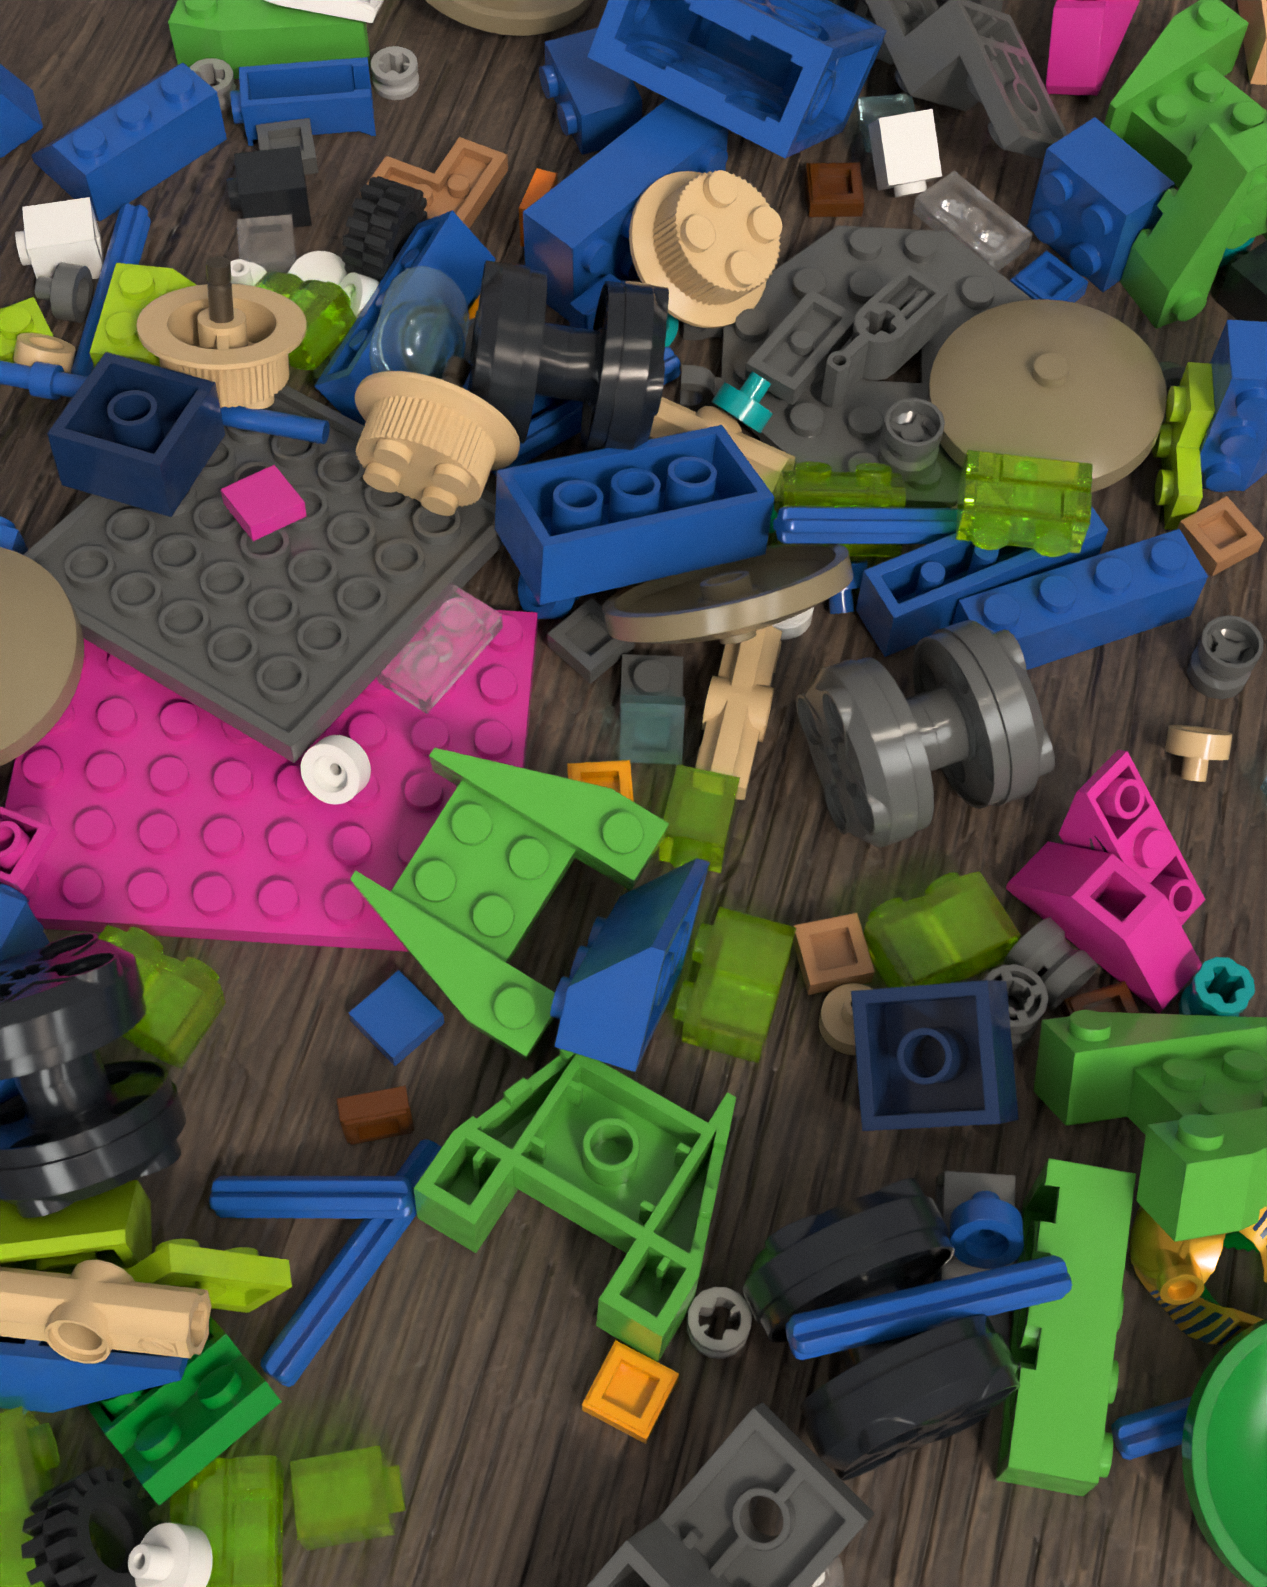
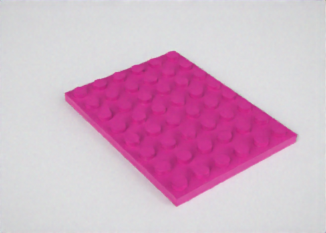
(216, 836)

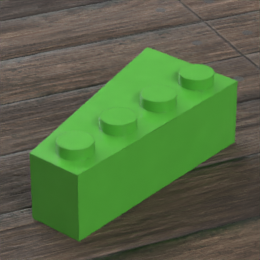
(1067, 1346)

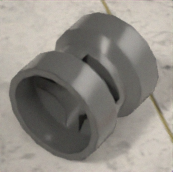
(911, 438)
(1225, 657)
(1053, 960)
(1032, 999)

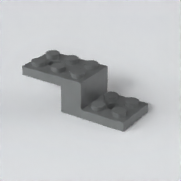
(966, 58)
(708, 1529)

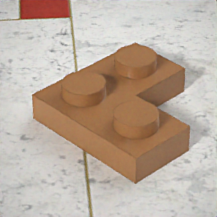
(459, 184)

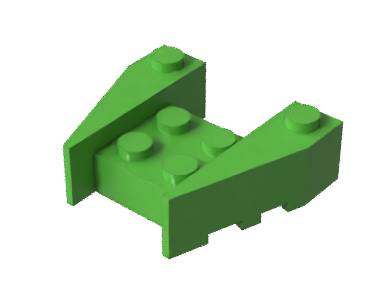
(262, 34)
(1184, 89)
(1213, 210)
(490, 875)
(1189, 1088)
(605, 1160)

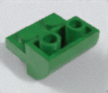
(186, 1424)

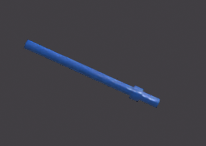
(51, 383)

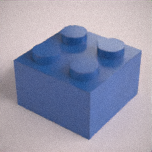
(1095, 201)

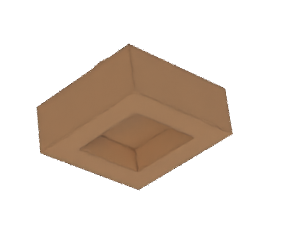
(1220, 536)
(832, 953)

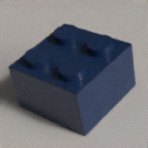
(137, 434)
(934, 1055)

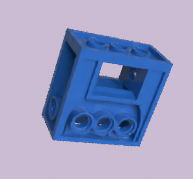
(754, 66)

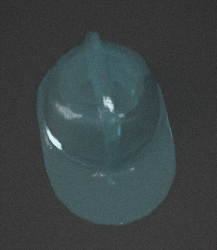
(420, 324)

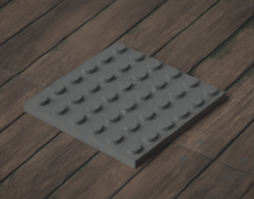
(277, 625)

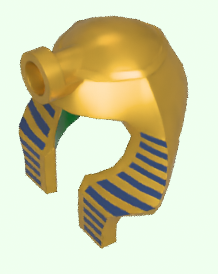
(1179, 1269)

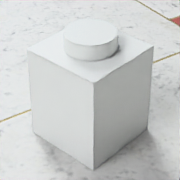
(905, 152)
(59, 235)

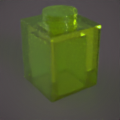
(699, 817)
(346, 1497)

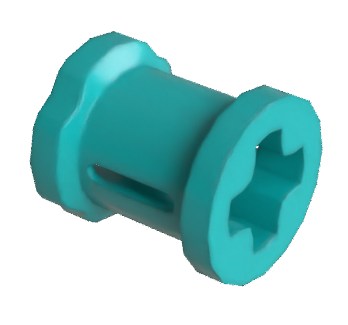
(1224, 982)

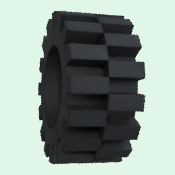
(381, 226)
(62, 1525)

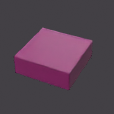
(263, 502)

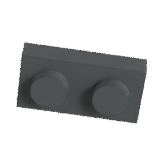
(801, 346)

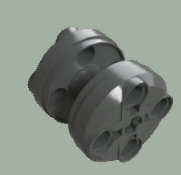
(967, 716)

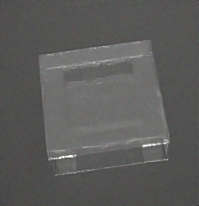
(268, 242)

